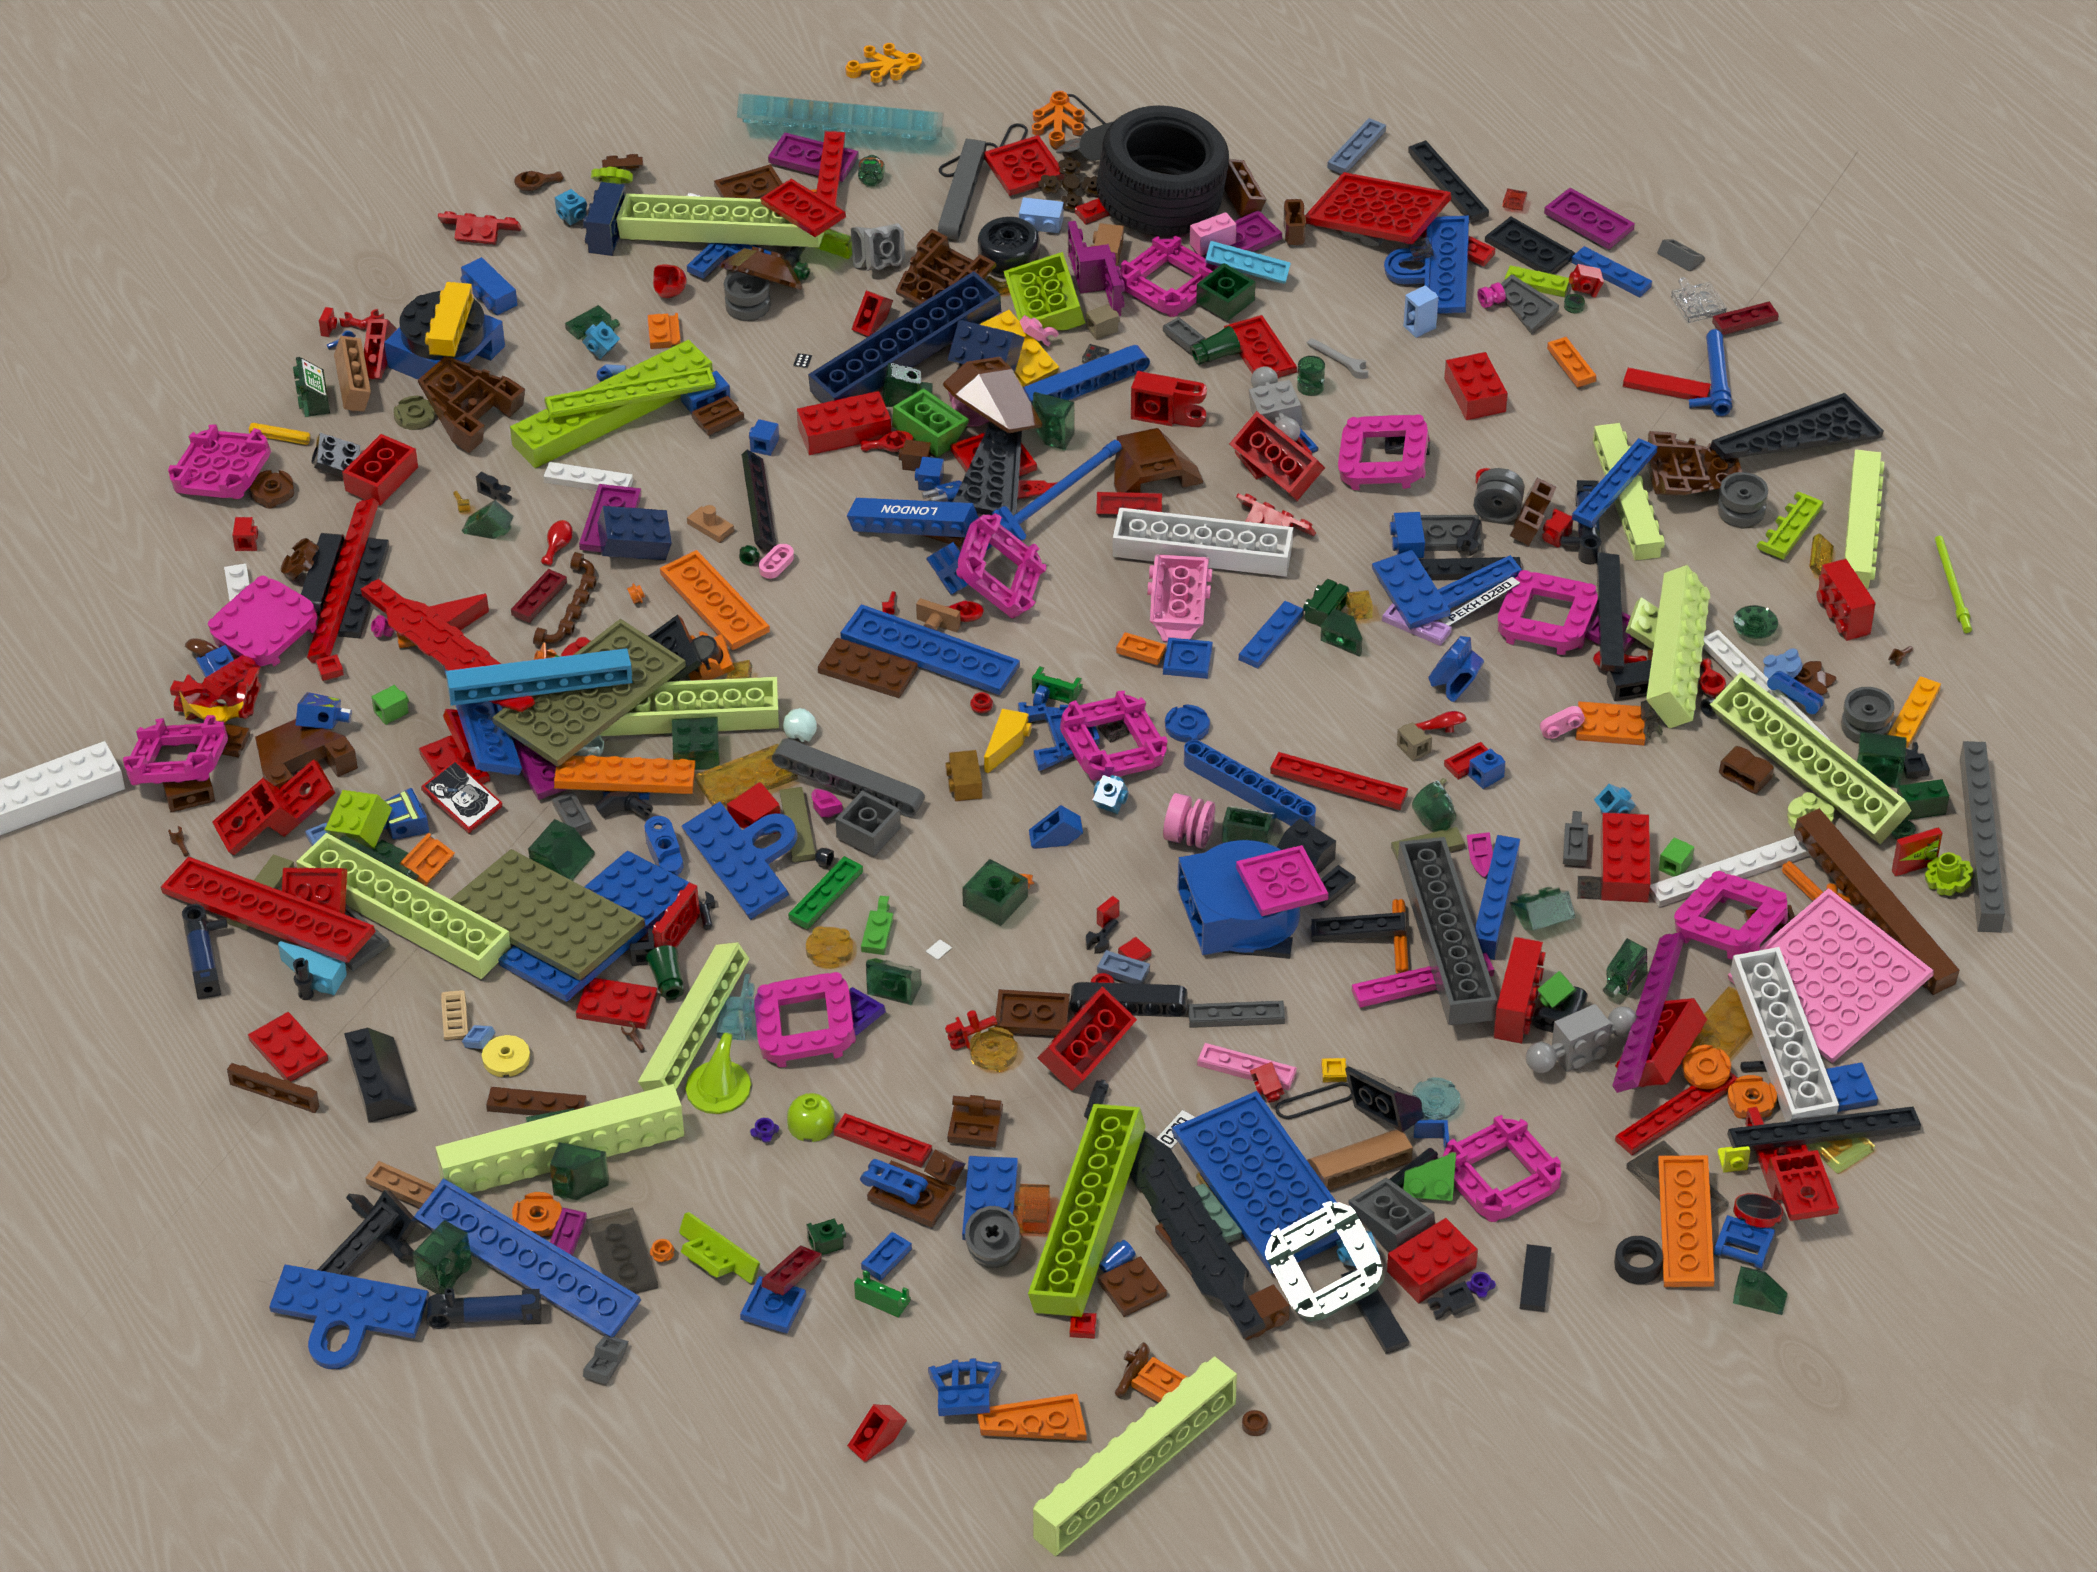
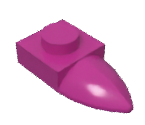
(826, 803)
(1480, 852)

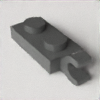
(1575, 841)

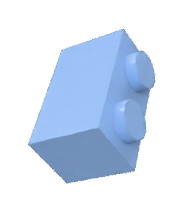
(1043, 214)
(1420, 311)

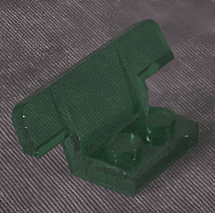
(385, 853)

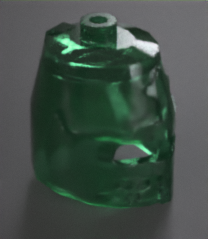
(1434, 812)

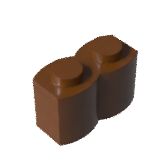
(1294, 222)
(1746, 769)

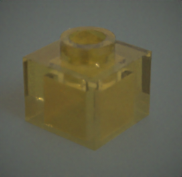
(1359, 604)

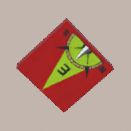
(1916, 851)

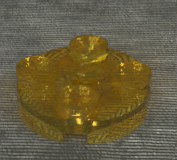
(829, 936)
(993, 1060)

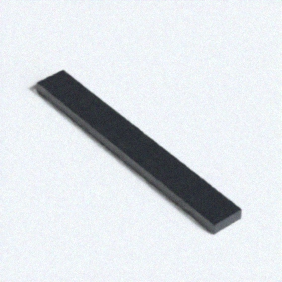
(1610, 612)
(1825, 1129)

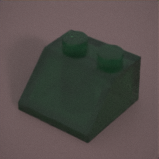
(1056, 418)
(561, 850)
(892, 981)
(578, 1171)

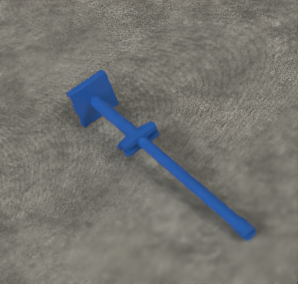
(946, 559)

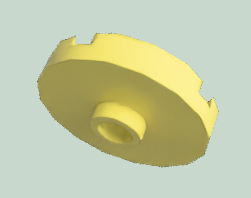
(506, 1056)

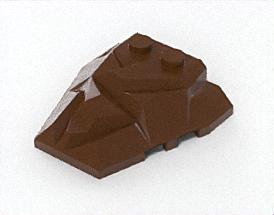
(937, 268)
(1686, 466)

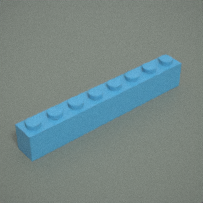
(539, 677)

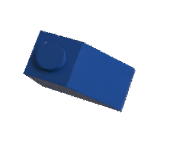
(1056, 829)

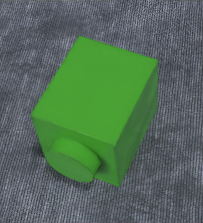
(390, 704)
(1676, 857)
(1556, 990)

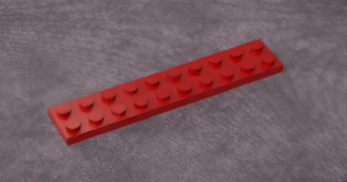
(268, 909)

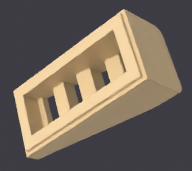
(454, 1001)

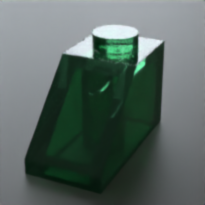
(489, 521)
(1342, 632)
(1759, 1291)

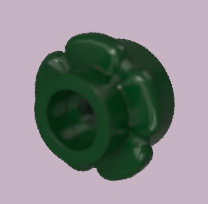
(802, 271)
(749, 555)

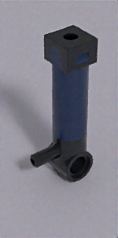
(1588, 538)
(201, 949)
(446, 1309)

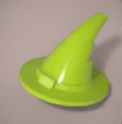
(718, 1084)

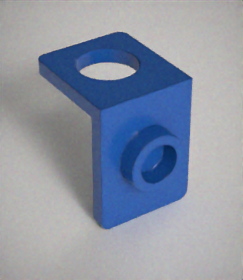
(1432, 1129)

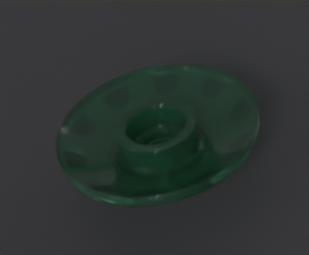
(1755, 622)

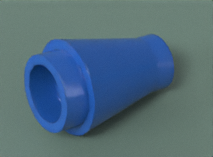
(1118, 1255)

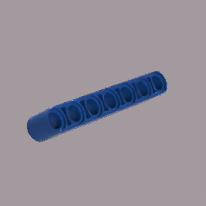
(1092, 374)
(1247, 783)

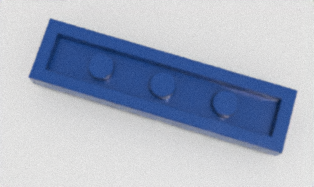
(1613, 271)
(1479, 581)
(1271, 634)

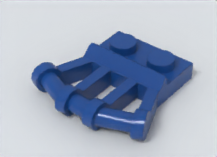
(967, 1398)

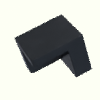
(640, 950)

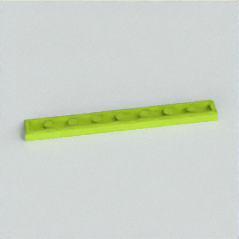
(629, 392)

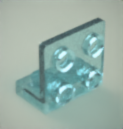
(736, 1013)

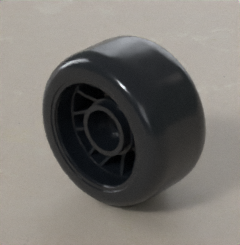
(1009, 243)

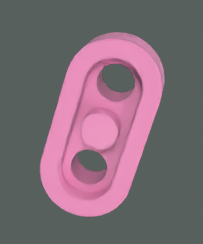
(776, 561)
(1562, 722)

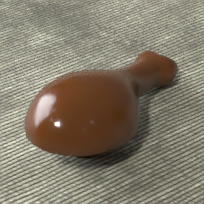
(533, 180)
(200, 647)
(1135, 1363)

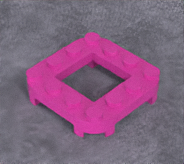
(1171, 301)
(1405, 471)
(971, 565)
(1564, 638)
(1121, 707)
(210, 737)
(1719, 888)
(832, 1040)
(1502, 1204)

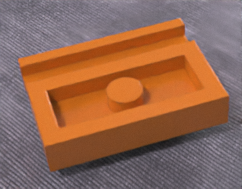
(663, 330)
(428, 859)
(1157, 1379)

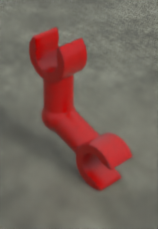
(362, 324)

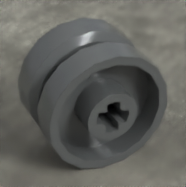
(746, 296)
(1499, 495)
(1743, 499)
(1867, 711)
(981, 1239)

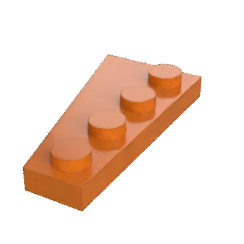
(1040, 1418)

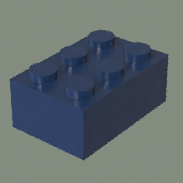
(601, 222)
(983, 342)
(634, 533)

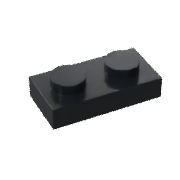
(1336, 883)

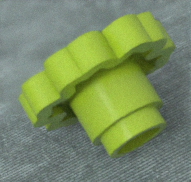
(612, 175)
(1949, 874)

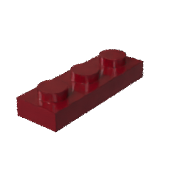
(1745, 318)
(539, 595)
(791, 1270)

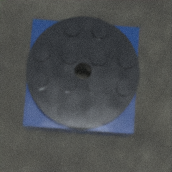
(407, 347)

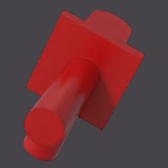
(959, 1034)

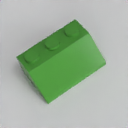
(929, 421)

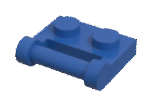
(1747, 1236)

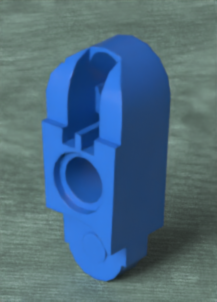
(663, 844)

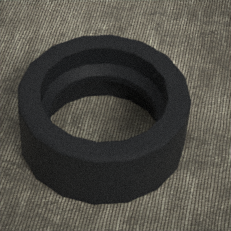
(1642, 1274)

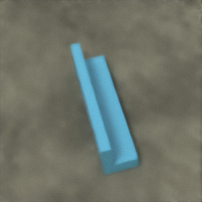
(1248, 262)

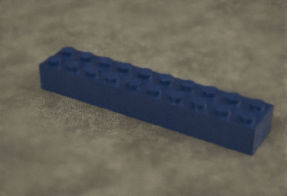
(905, 340)

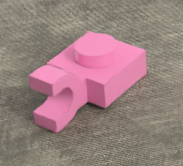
(1034, 328)

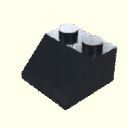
(1318, 845)

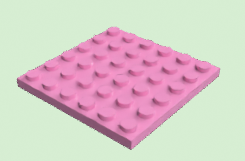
(1844, 971)

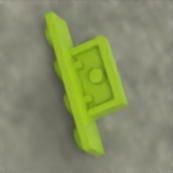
(715, 1251)

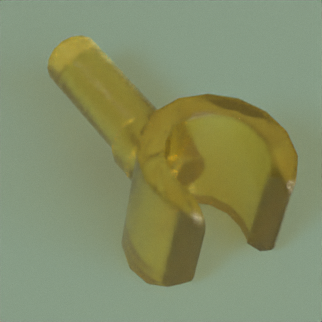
(1002, 287)
(463, 505)

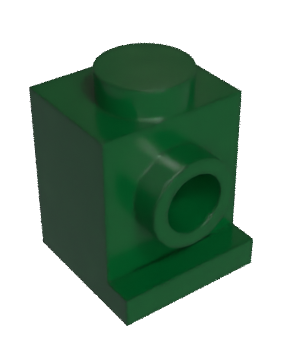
(826, 1236)

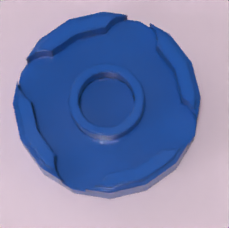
(1187, 723)

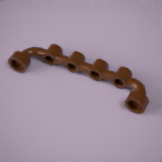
(574, 609)

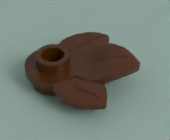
(1814, 678)

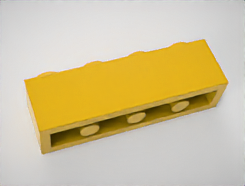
(449, 319)

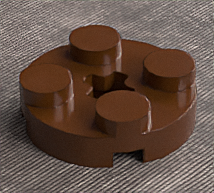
(280, 482)
(300, 559)

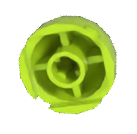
(810, 1117)

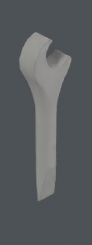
(1354, 365)

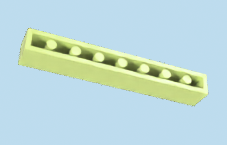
(1632, 503)
(1863, 514)
(695, 1017)

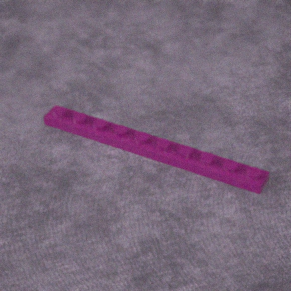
(1648, 1012)

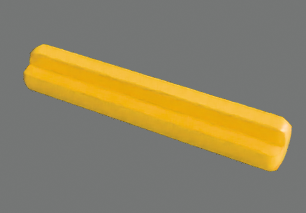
(282, 433)

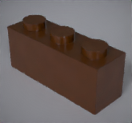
(1243, 188)

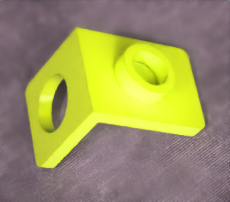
(1734, 1158)

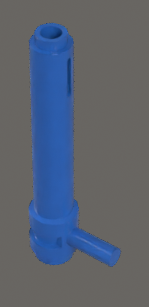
(1720, 393)

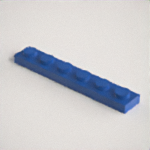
(1614, 482)

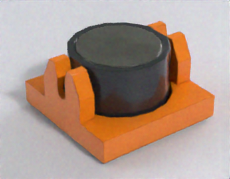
(713, 655)

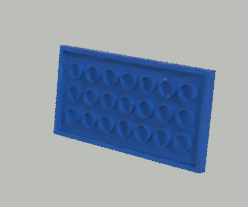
(630, 884)
(1255, 1171)

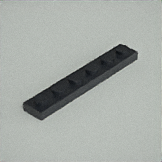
(1448, 181)
(759, 501)
(1457, 567)
(368, 571)

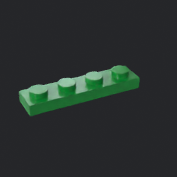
(825, 892)

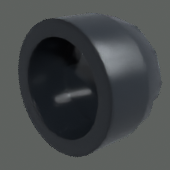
(1706, 707)
(824, 857)

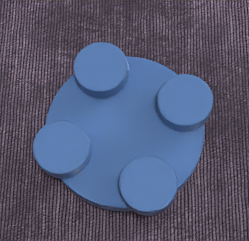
(1788, 663)

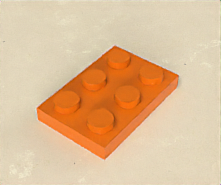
(1611, 723)

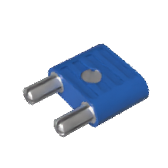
(943, 492)

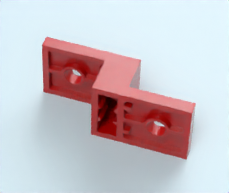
(273, 807)
(1796, 1176)

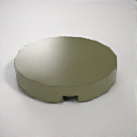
(414, 413)

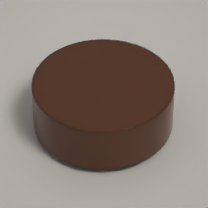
(1254, 1423)

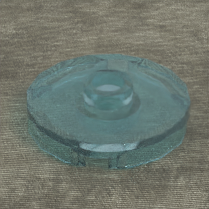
(1438, 1098)

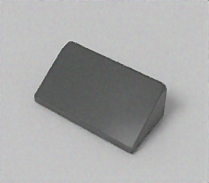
(1680, 254)

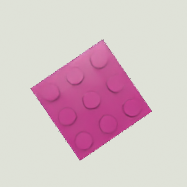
(1281, 880)

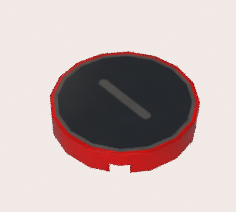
(1758, 1210)

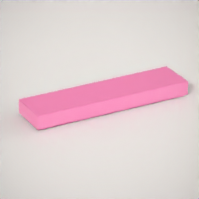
(1239, 1064)

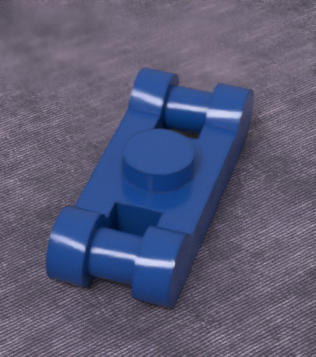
(1796, 691)
(894, 1180)

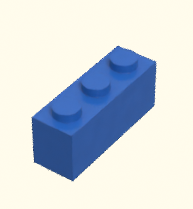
(489, 286)

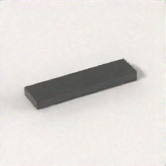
(1236, 1014)

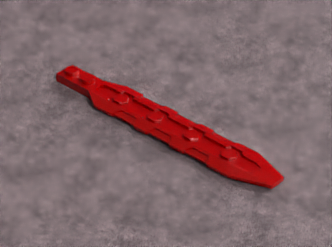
(434, 635)

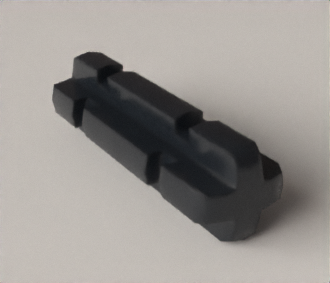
(1097, 1096)

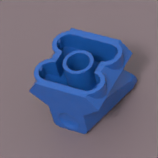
(1457, 668)

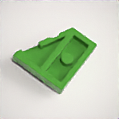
(1432, 1179)

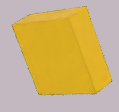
(1333, 1070)

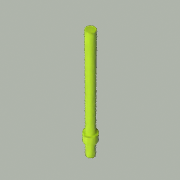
(1962, 613)

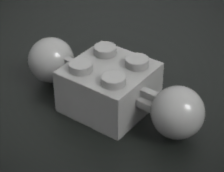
(1276, 401)
(1580, 1038)

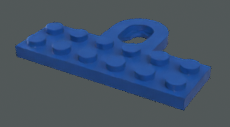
(1443, 272)
(736, 859)
(348, 1302)

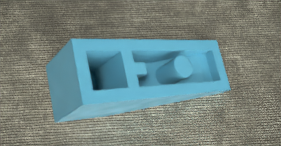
(326, 971)

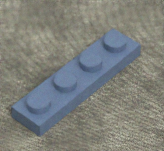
(1356, 146)

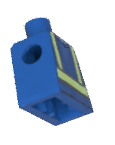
(406, 816)

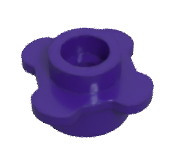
(764, 1129)
(1481, 1278)

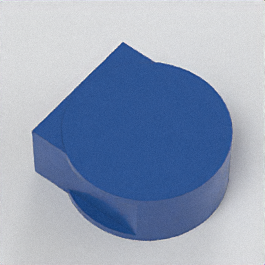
(1221, 906)

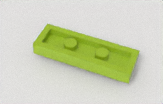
(1541, 281)

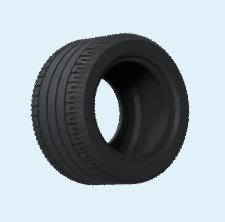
(1166, 142)

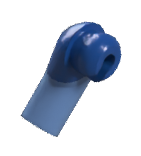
(609, 370)

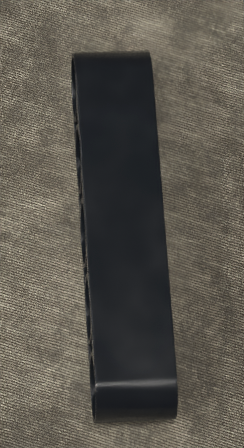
(322, 571)
(1137, 998)

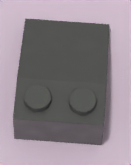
(1391, 1213)

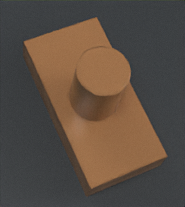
(710, 524)
(937, 615)

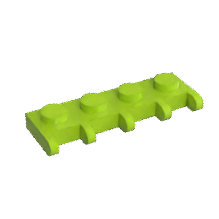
(1792, 526)

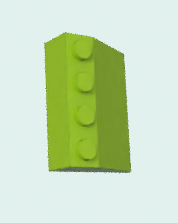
(1045, 293)

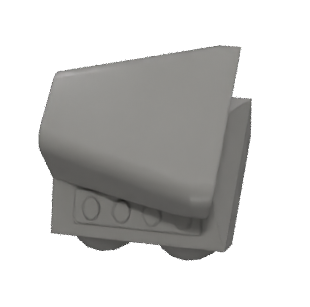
(878, 246)

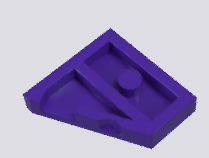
(864, 1010)

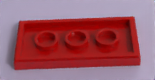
(803, 207)
(1262, 347)

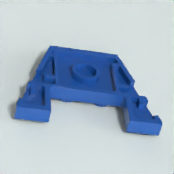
(1050, 756)

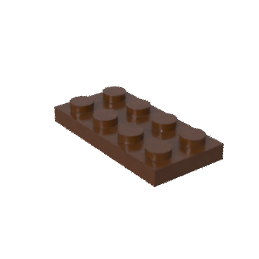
(867, 667)

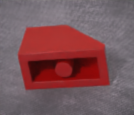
(871, 313)
(876, 1431)

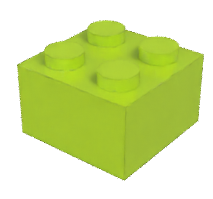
(359, 817)

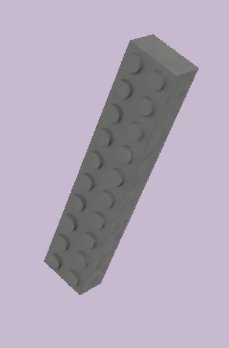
(1447, 931)

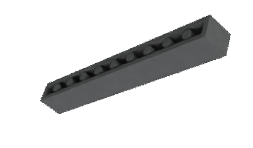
(1982, 837)

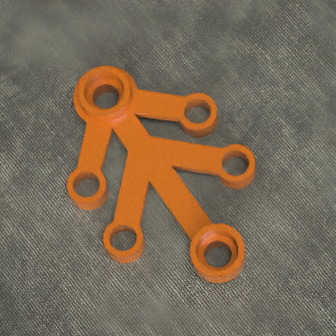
(1058, 101)

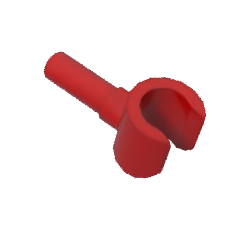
(888, 607)

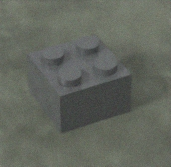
(868, 823)

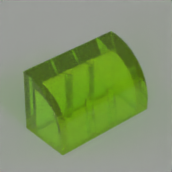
(836, 243)

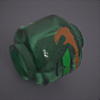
(871, 170)

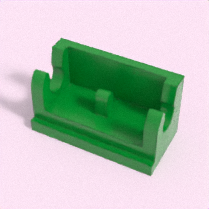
(1059, 689)
(881, 1296)

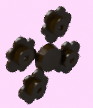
(1070, 183)

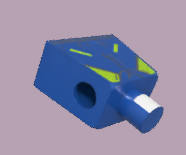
(321, 711)

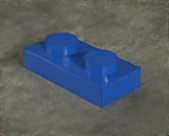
(886, 1255)

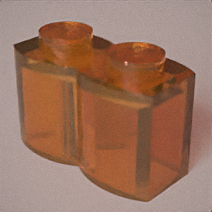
(1033, 1208)

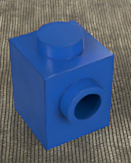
(764, 437)
(930, 473)
(1487, 768)

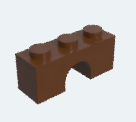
(1532, 511)

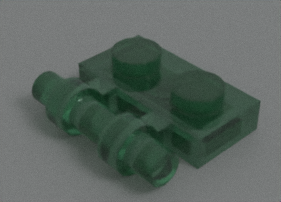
(581, 323)

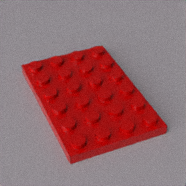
(1378, 208)

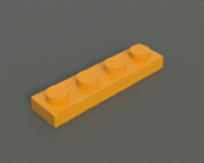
(1915, 709)

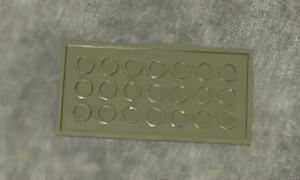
(569, 720)
(549, 914)

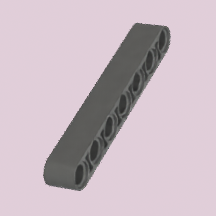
(962, 188)
(846, 776)

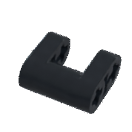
(1545, 1017)

